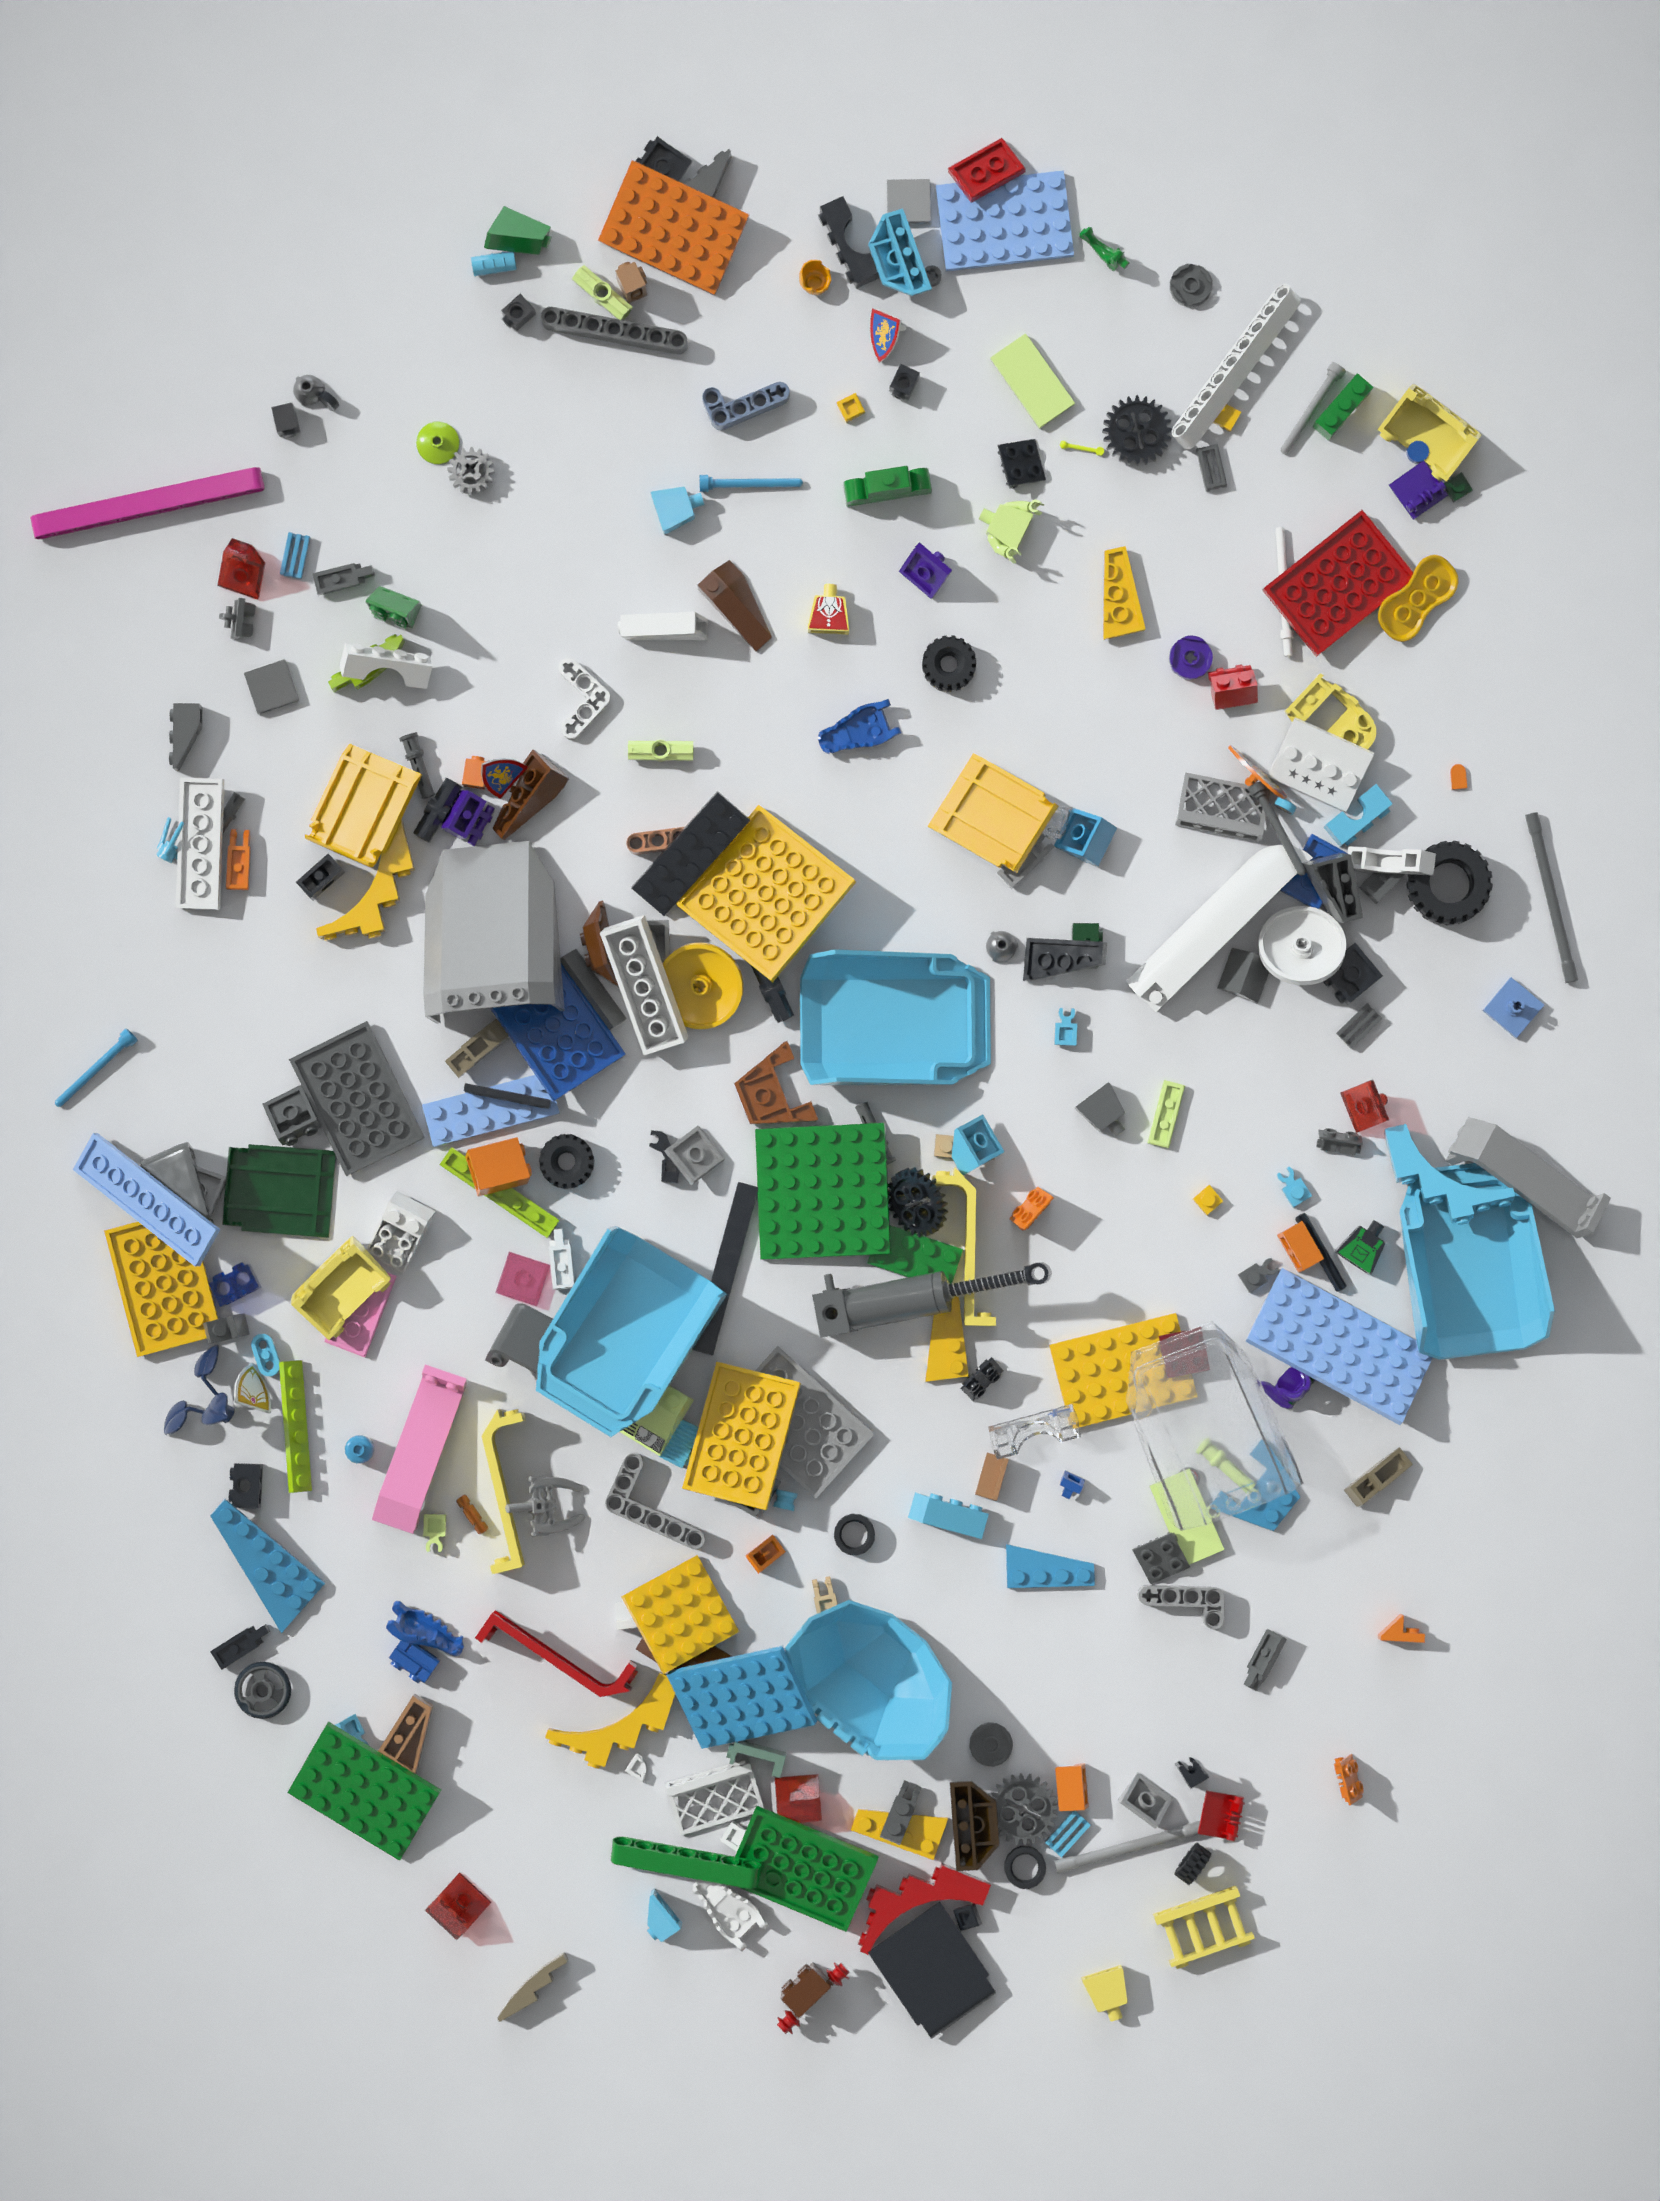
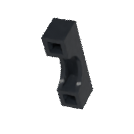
(859, 266)

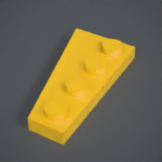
(1121, 603)
(920, 1836)

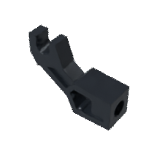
(662, 1144)

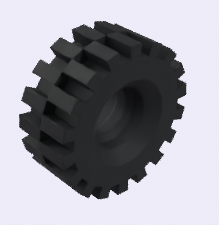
(949, 647)
(566, 1144)

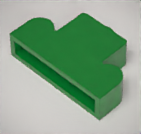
(887, 485)

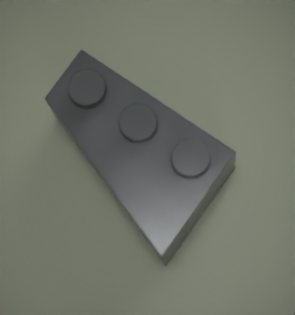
(1336, 886)

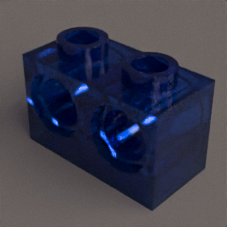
(236, 1290)

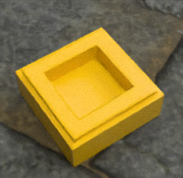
(850, 407)
(1227, 417)

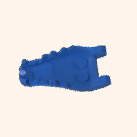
(861, 728)
(418, 1628)

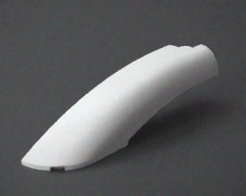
(1214, 924)

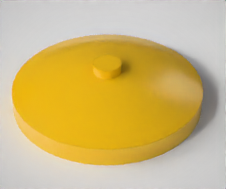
(704, 984)

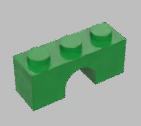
(1342, 406)

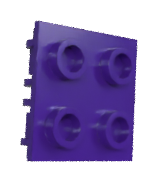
(1418, 490)

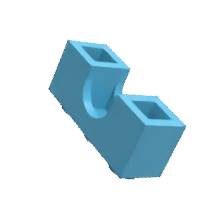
(1374, 805)

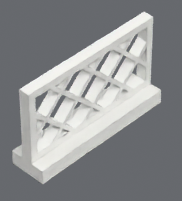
(705, 1780)

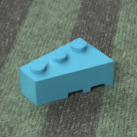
(948, 1515)

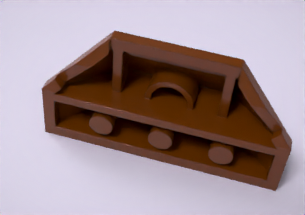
(597, 955)

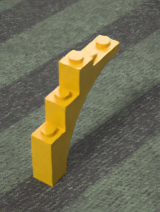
(383, 891)
(625, 1732)

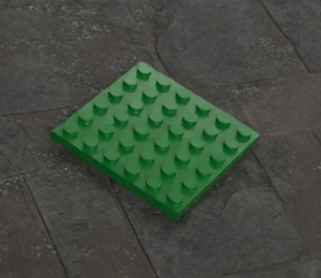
(823, 1191)

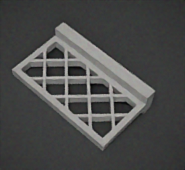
(1217, 824)

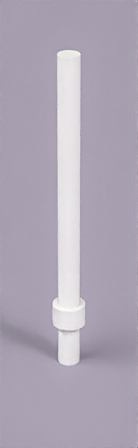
(1286, 632)

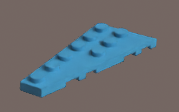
(275, 1574)

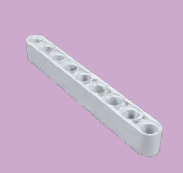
(1236, 366)

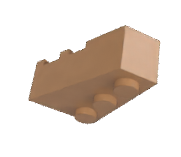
(408, 1734)

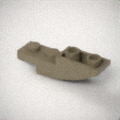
(477, 1048)

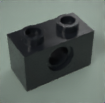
(320, 877)
(253, 1474)

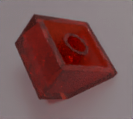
(799, 1797)
(458, 1906)

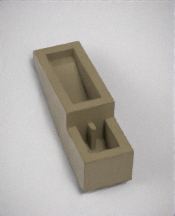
(1378, 1477)

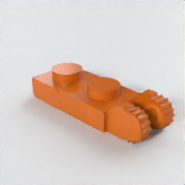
(238, 862)

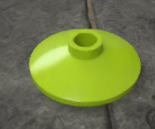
(438, 453)

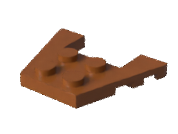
(763, 1095)

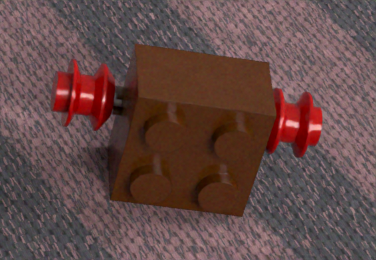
(806, 1991)

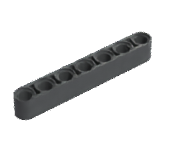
(606, 323)

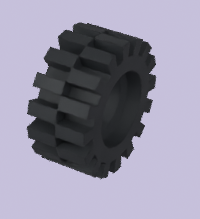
(1192, 1864)

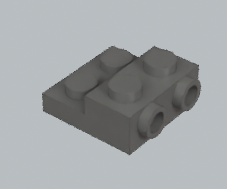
(292, 1116)

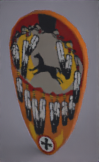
(1257, 774)

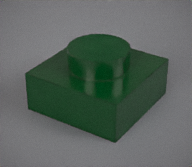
(1457, 487)

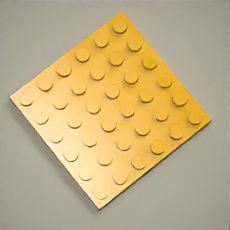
(766, 893)

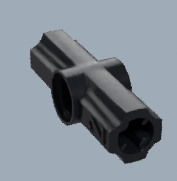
(437, 810)
(775, 996)

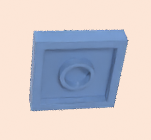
(1513, 1007)

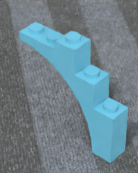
(1434, 1186)

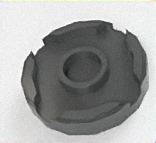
(1190, 285)
(991, 1744)

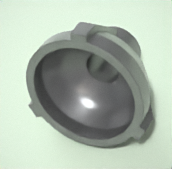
(309, 396)
(1001, 954)

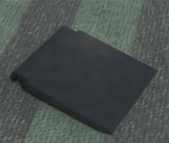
(933, 1970)

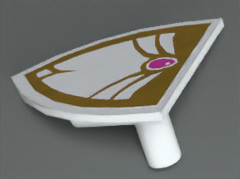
(252, 1390)

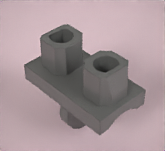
(240, 610)

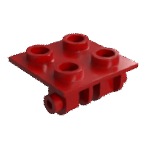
(1221, 1815)

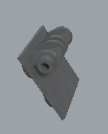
(1161, 1557)

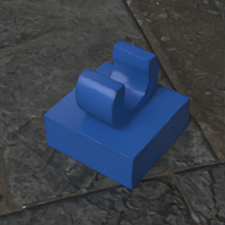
(1071, 1484)

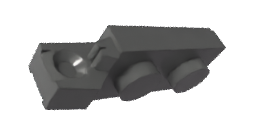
(341, 578)
(1264, 1659)

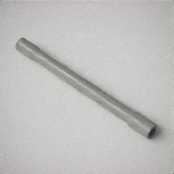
(1073, 1862)

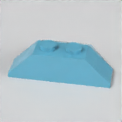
(897, 255)

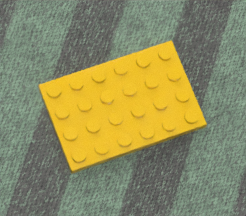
(160, 1290)
(1097, 1367)
(741, 1435)

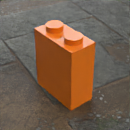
(498, 1166)

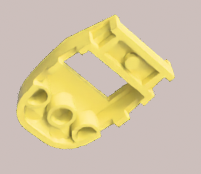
(1353, 725)

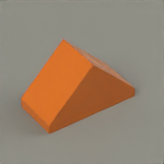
(765, 1553)

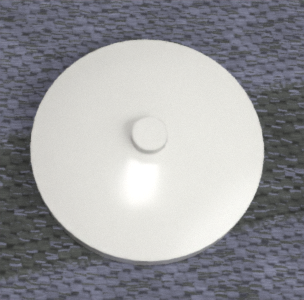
(1302, 945)

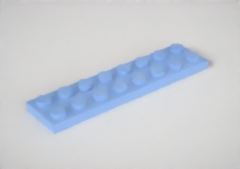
(146, 1199)

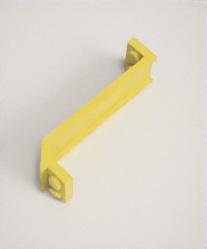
(944, 1179)
(488, 1437)

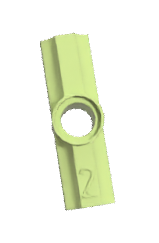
(592, 284)
(675, 750)

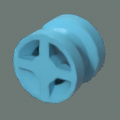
(785, 1499)

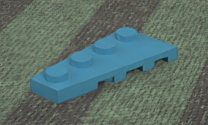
(1039, 1569)

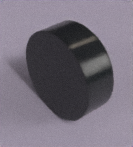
(328, 401)

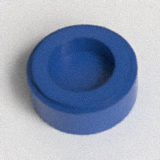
(1417, 451)

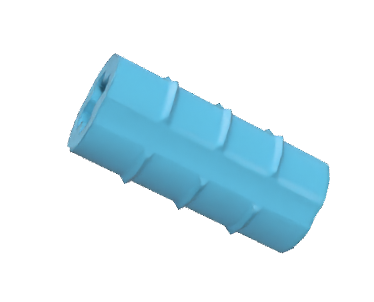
(493, 263)

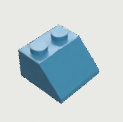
(1086, 837)

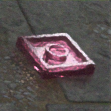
(523, 1278)

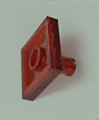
(1365, 1105)

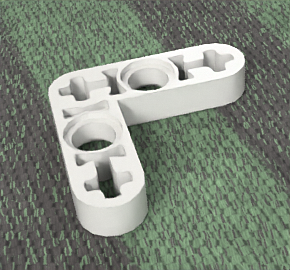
(589, 694)

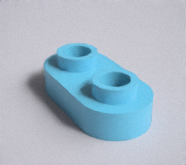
(265, 1355)

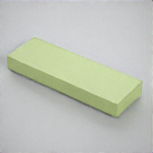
(1166, 1114)

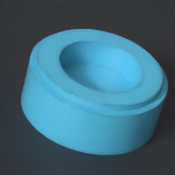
(1285, 806)

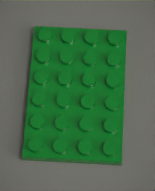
(364, 1791)
(806, 1868)

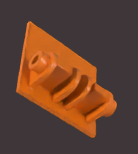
(1032, 1207)
(1352, 1788)

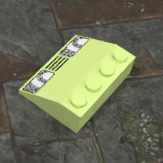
(658, 1426)

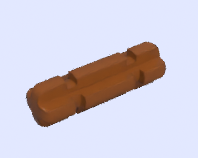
(472, 1514)

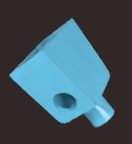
(675, 507)

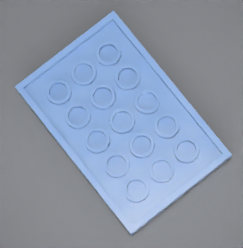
(1007, 226)

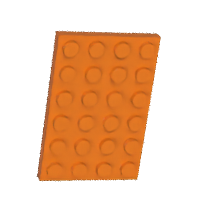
(673, 227)

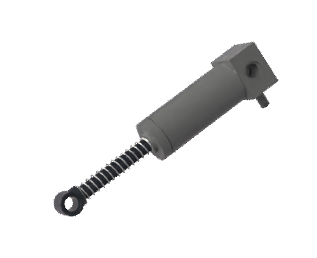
(905, 1298)

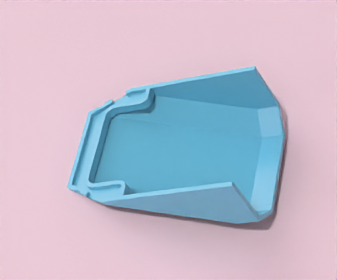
(892, 1018)
(1474, 1282)
(623, 1332)

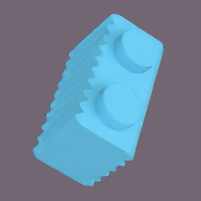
(680, 1444)

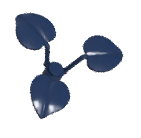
(217, 1410)

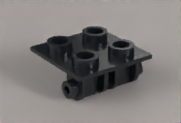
(1021, 462)
(976, 1385)

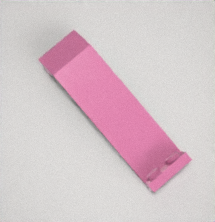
(419, 1449)

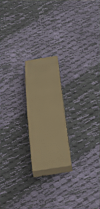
(527, 1992)

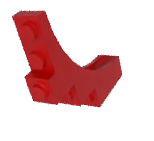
(915, 1892)

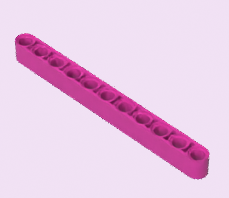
(147, 503)

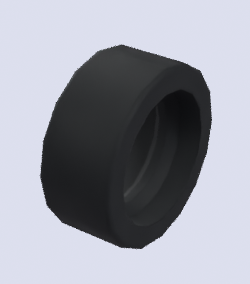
(870, 1534)
(1025, 1884)

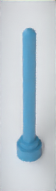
(708, 483)
(125, 1040)

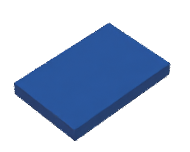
(1301, 886)

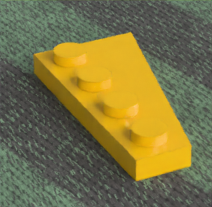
(947, 1346)

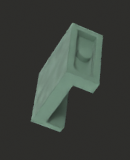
(758, 1751)

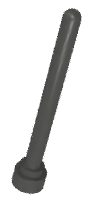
(1258, 791)

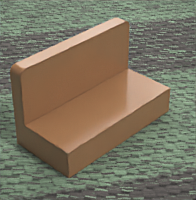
(991, 1477)

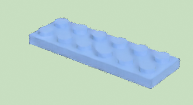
(475, 1115)

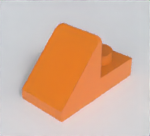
(1395, 1632)

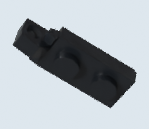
(239, 1646)

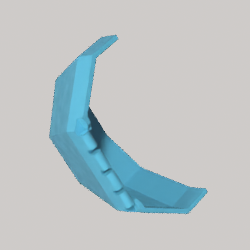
(872, 1681)

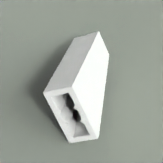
(664, 626)

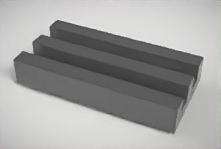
(1215, 485)
(1372, 1012)

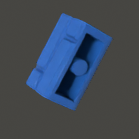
(415, 1660)

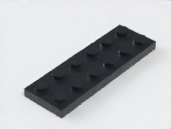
(690, 853)

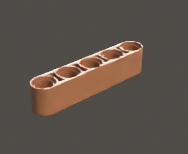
(647, 837)

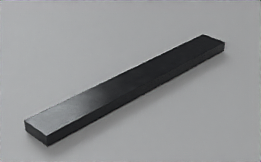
(728, 1259)

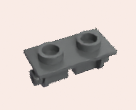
(1330, 1138)

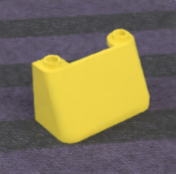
(1427, 420)
(339, 1287)

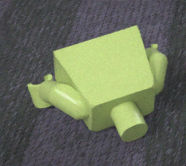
(1009, 526)

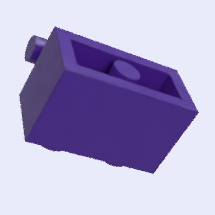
(464, 815)

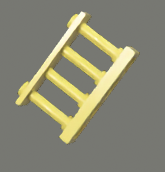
(1207, 1904)

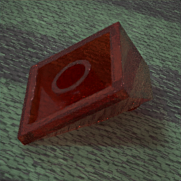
(241, 569)

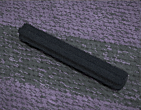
(1327, 1263)

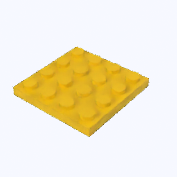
(680, 1614)

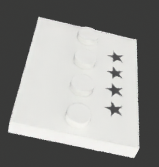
(1320, 764)

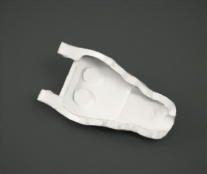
(729, 1911)

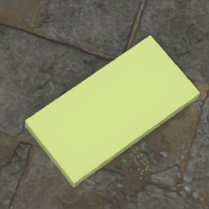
(1032, 381)
(1194, 1542)

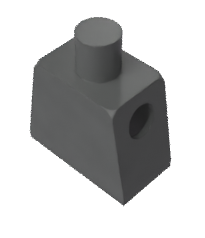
(1103, 1110)

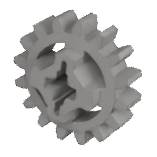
(477, 465)

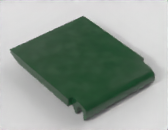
(279, 1190)

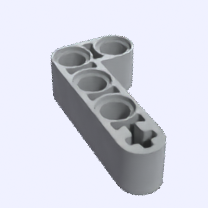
(1180, 1600)

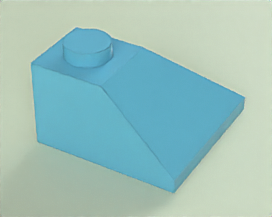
(974, 1145)
(661, 1918)

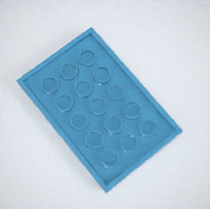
(742, 1697)

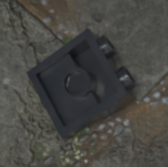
(665, 159)
(1353, 976)

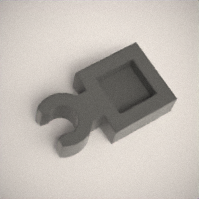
(1255, 1276)

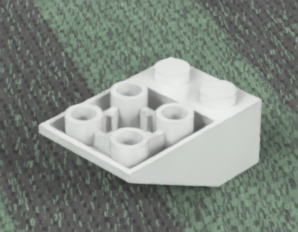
(400, 1231)

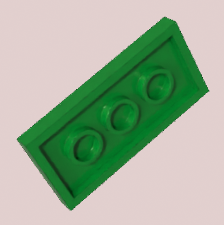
(917, 1255)

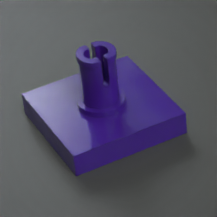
(925, 570)

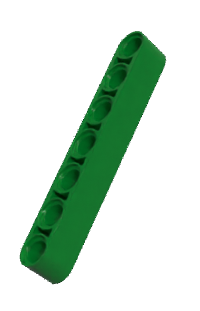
(685, 1862)

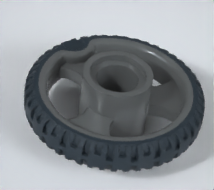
(258, 1671)

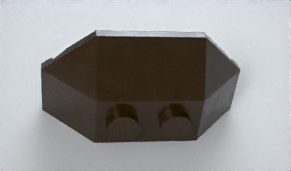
(973, 1825)

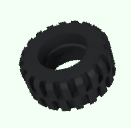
(1478, 892)

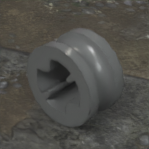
(937, 273)

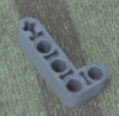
(746, 401)

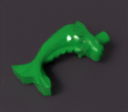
(1110, 256)

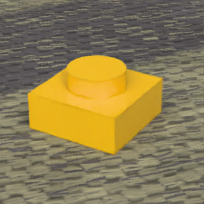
(1207, 1200)

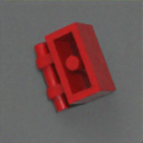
(1233, 687)

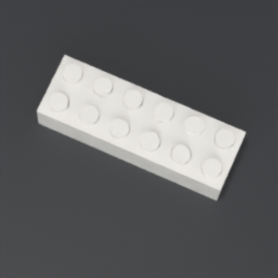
(644, 985)

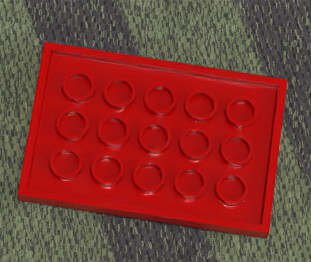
(1338, 583)

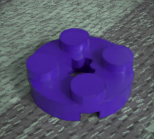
(1200, 650)

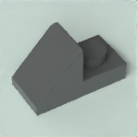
(226, 1328)

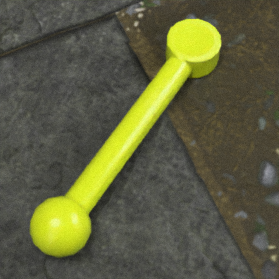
(1099, 451)

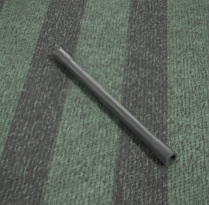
(1535, 831)

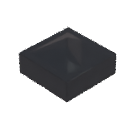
(967, 1917)

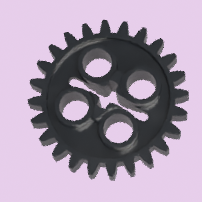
(1118, 434)
(920, 1217)

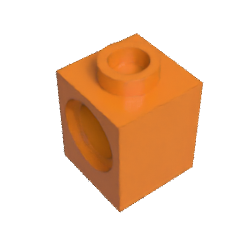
(472, 773)

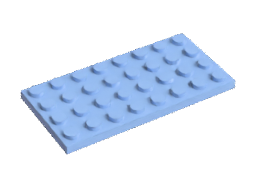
(1339, 1346)

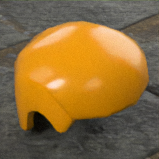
(815, 277)

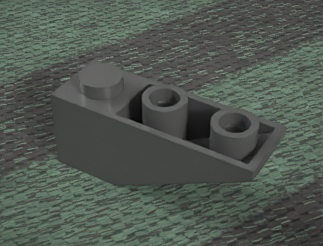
(710, 176)
(186, 728)

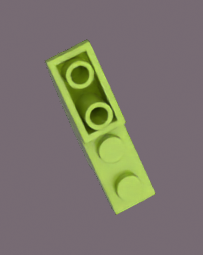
(338, 682)

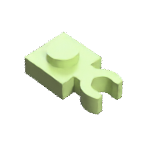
(435, 1528)

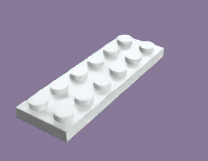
(200, 843)

